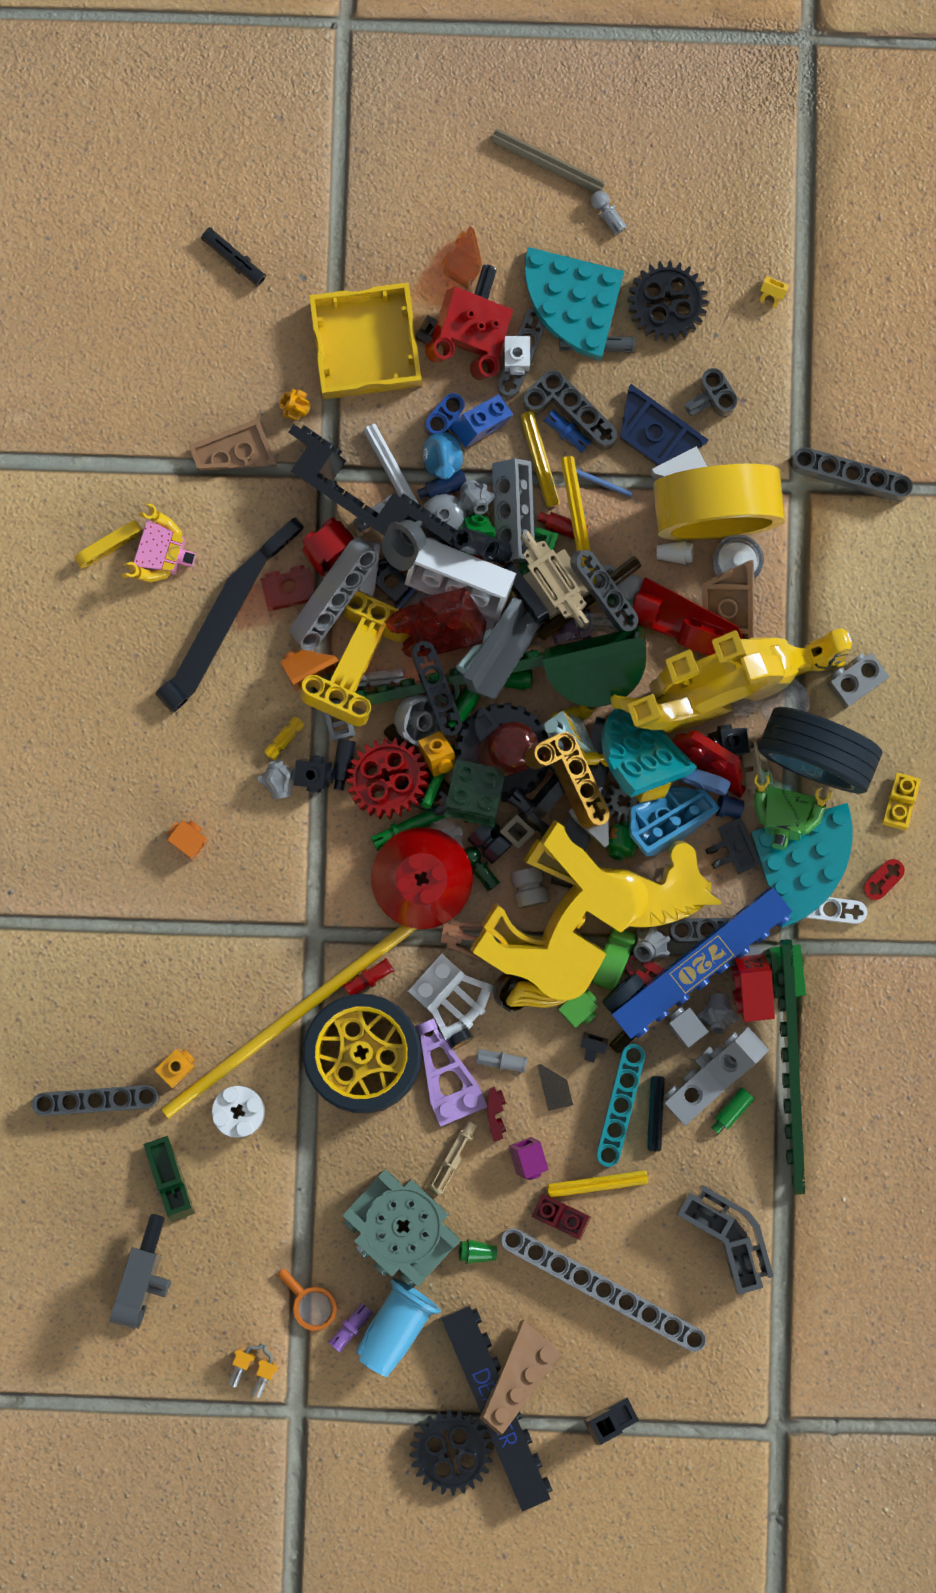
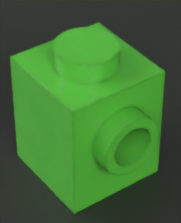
(580, 1009)

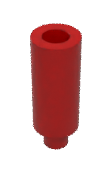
(557, 523)

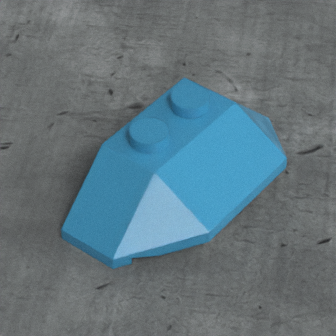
(669, 819)

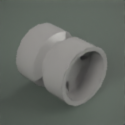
(529, 887)

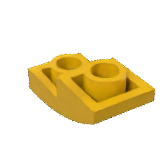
(901, 801)

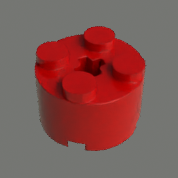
(326, 545)

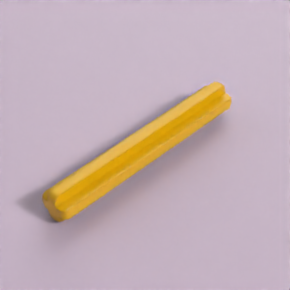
(539, 459)
(597, 1184)

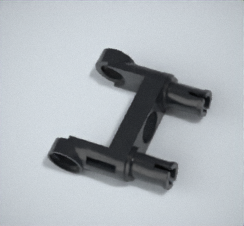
(534, 810)

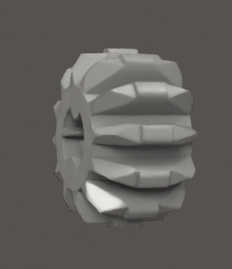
(620, 811)

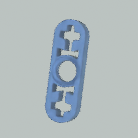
(707, 782)

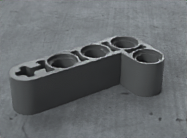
(573, 413)

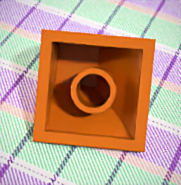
(306, 663)

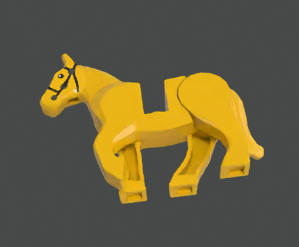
(751, 669)

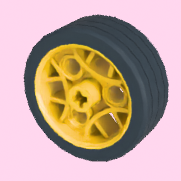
(343, 1013)

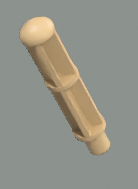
(453, 1158)

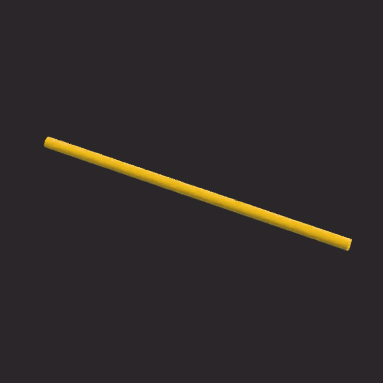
(286, 1020)

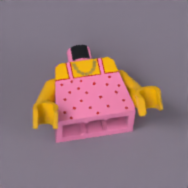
(159, 549)

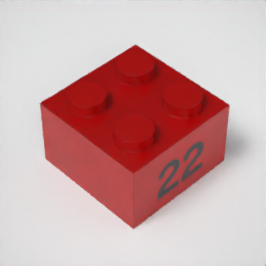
(753, 988)

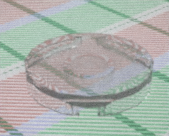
(793, 696)

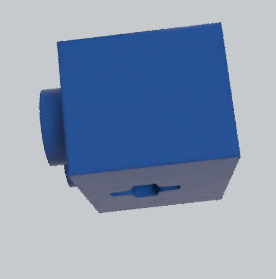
(482, 420)

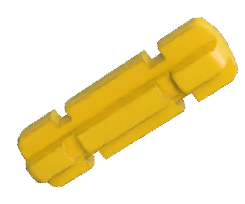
(284, 738)

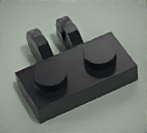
(738, 846)

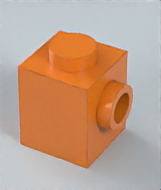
(187, 838)

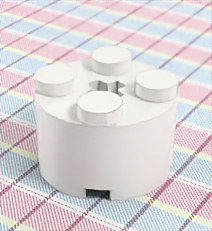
(225, 1118)

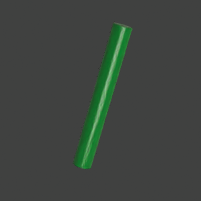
(433, 788)

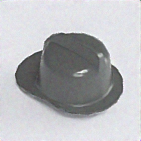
(403, 543)

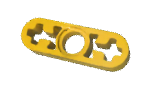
(108, 544)

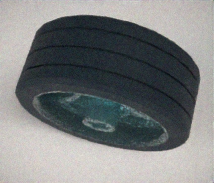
(820, 750)

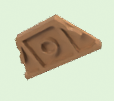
(732, 596)

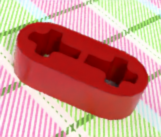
(888, 883)
(650, 966)

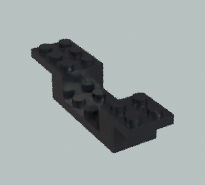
(323, 462)

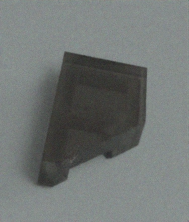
(555, 1089)

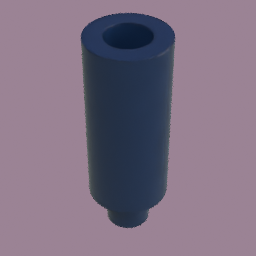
(442, 486)

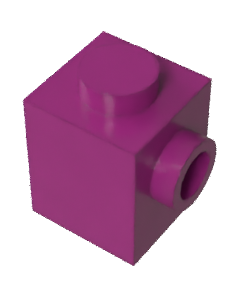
(528, 1158)

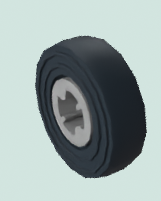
(623, 992)

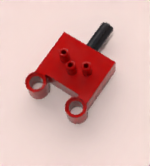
(472, 325)

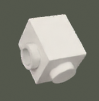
(517, 354)

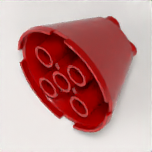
(446, 869)

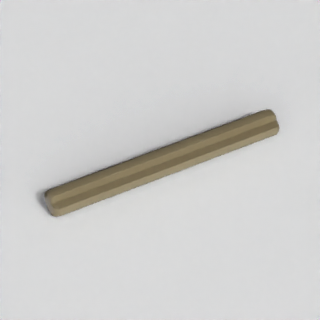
(547, 161)

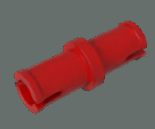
(369, 977)

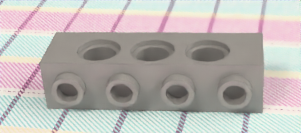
(513, 504)

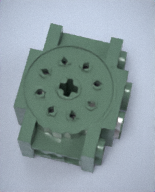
(411, 1251)

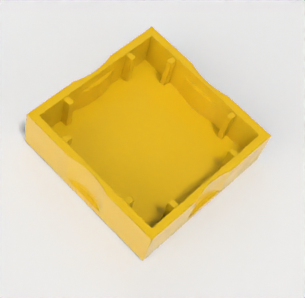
(365, 341)

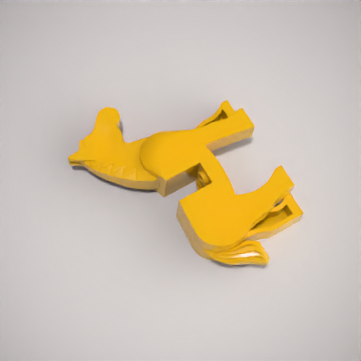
(563, 960)

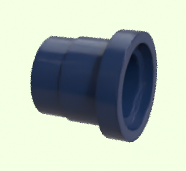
(730, 806)

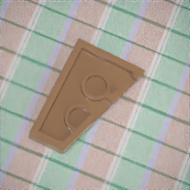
(235, 448)

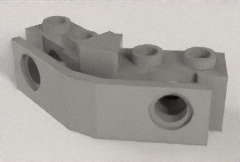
(716, 1073)

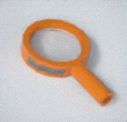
(313, 1307)

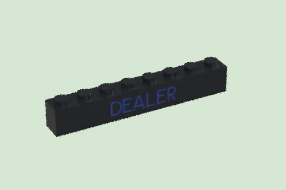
(482, 1374)

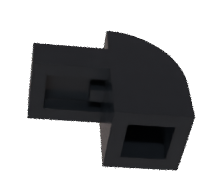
(611, 1421)

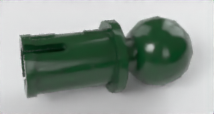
(481, 870)

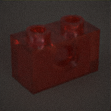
(277, 599)

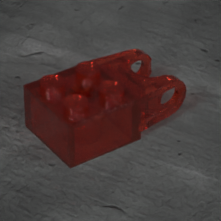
(444, 620)

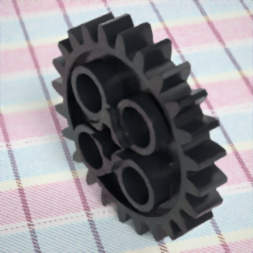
(673, 323)
(473, 1445)

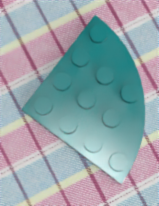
(573, 298)
(641, 756)
(810, 867)

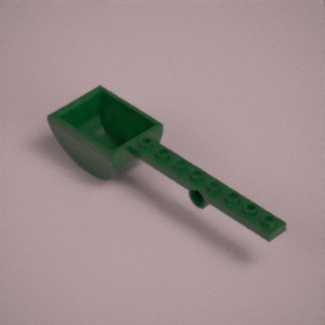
(579, 670)

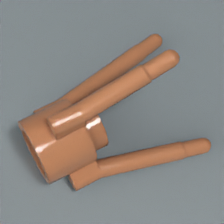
(454, 935)

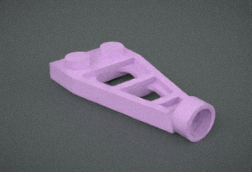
(460, 1103)

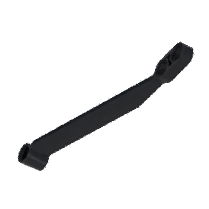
(220, 619)

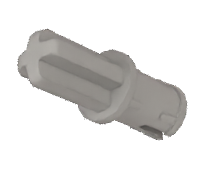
(501, 1060)

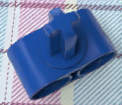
(446, 417)

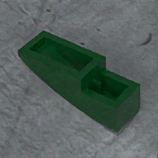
(169, 1179)

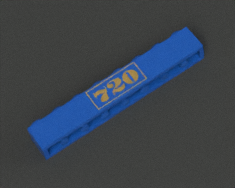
(701, 962)

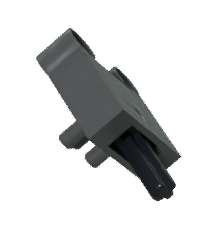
(140, 1278)

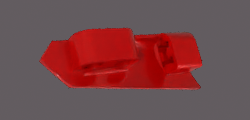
(679, 618)

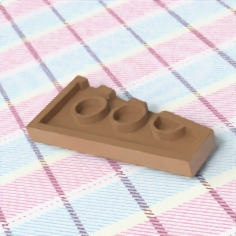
(524, 1369)

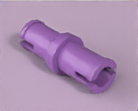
(350, 1327)

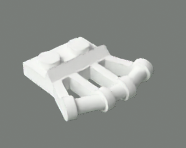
(438, 984)

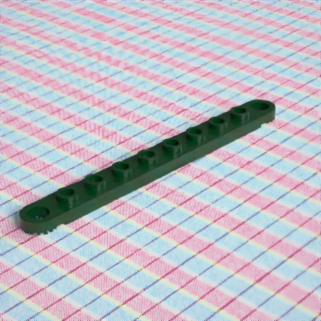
(790, 1056)

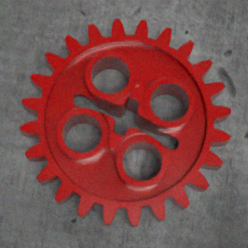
(393, 798)

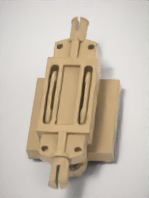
(555, 580)

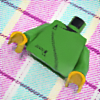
(787, 812)

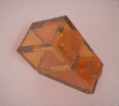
(465, 261)

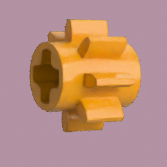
(294, 404)

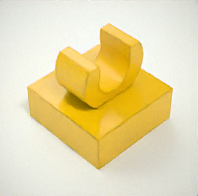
(773, 288)

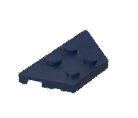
(655, 430)

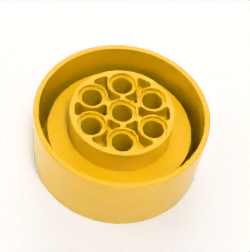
(718, 502)

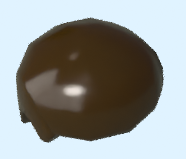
(502, 988)

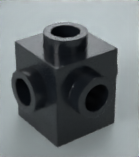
(732, 739)
(314, 773)

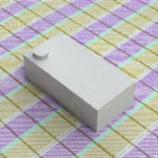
(447, 569)

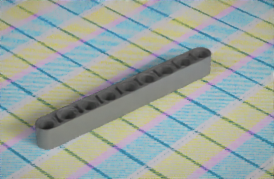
(616, 1290)

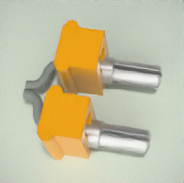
(265, 1371)

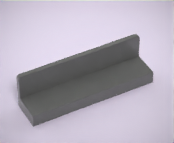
(501, 651)

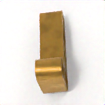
(571, 782)

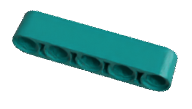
(623, 1118)

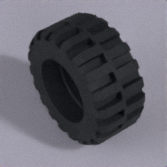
(468, 745)

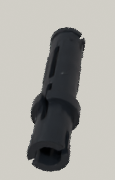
(234, 257)

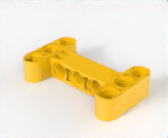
(353, 662)

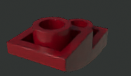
(494, 1106)
(561, 1216)

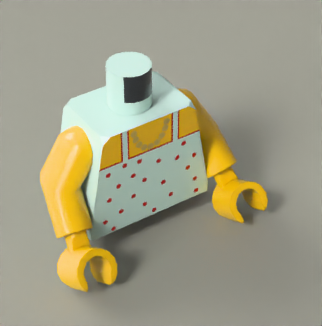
(568, 721)

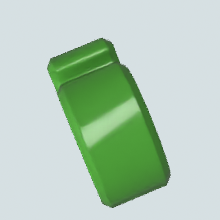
(618, 951)

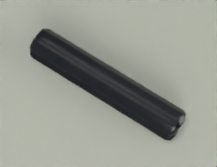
(656, 1113)

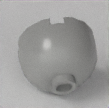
(447, 509)
(415, 719)

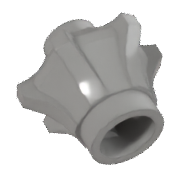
(475, 498)
(278, 779)
(651, 944)
(718, 1013)

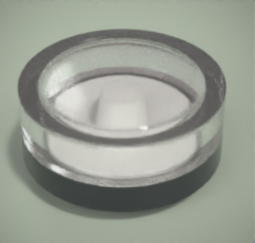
(735, 551)

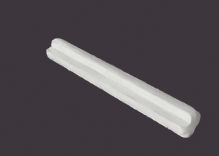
(388, 461)

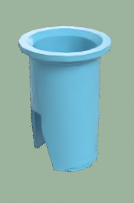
(395, 1327)

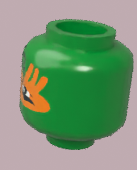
(620, 842)

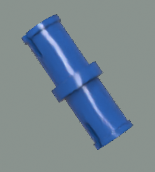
(567, 431)

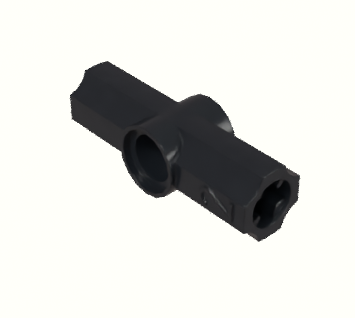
(482, 545)

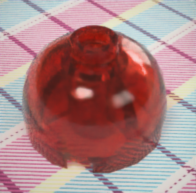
(509, 746)

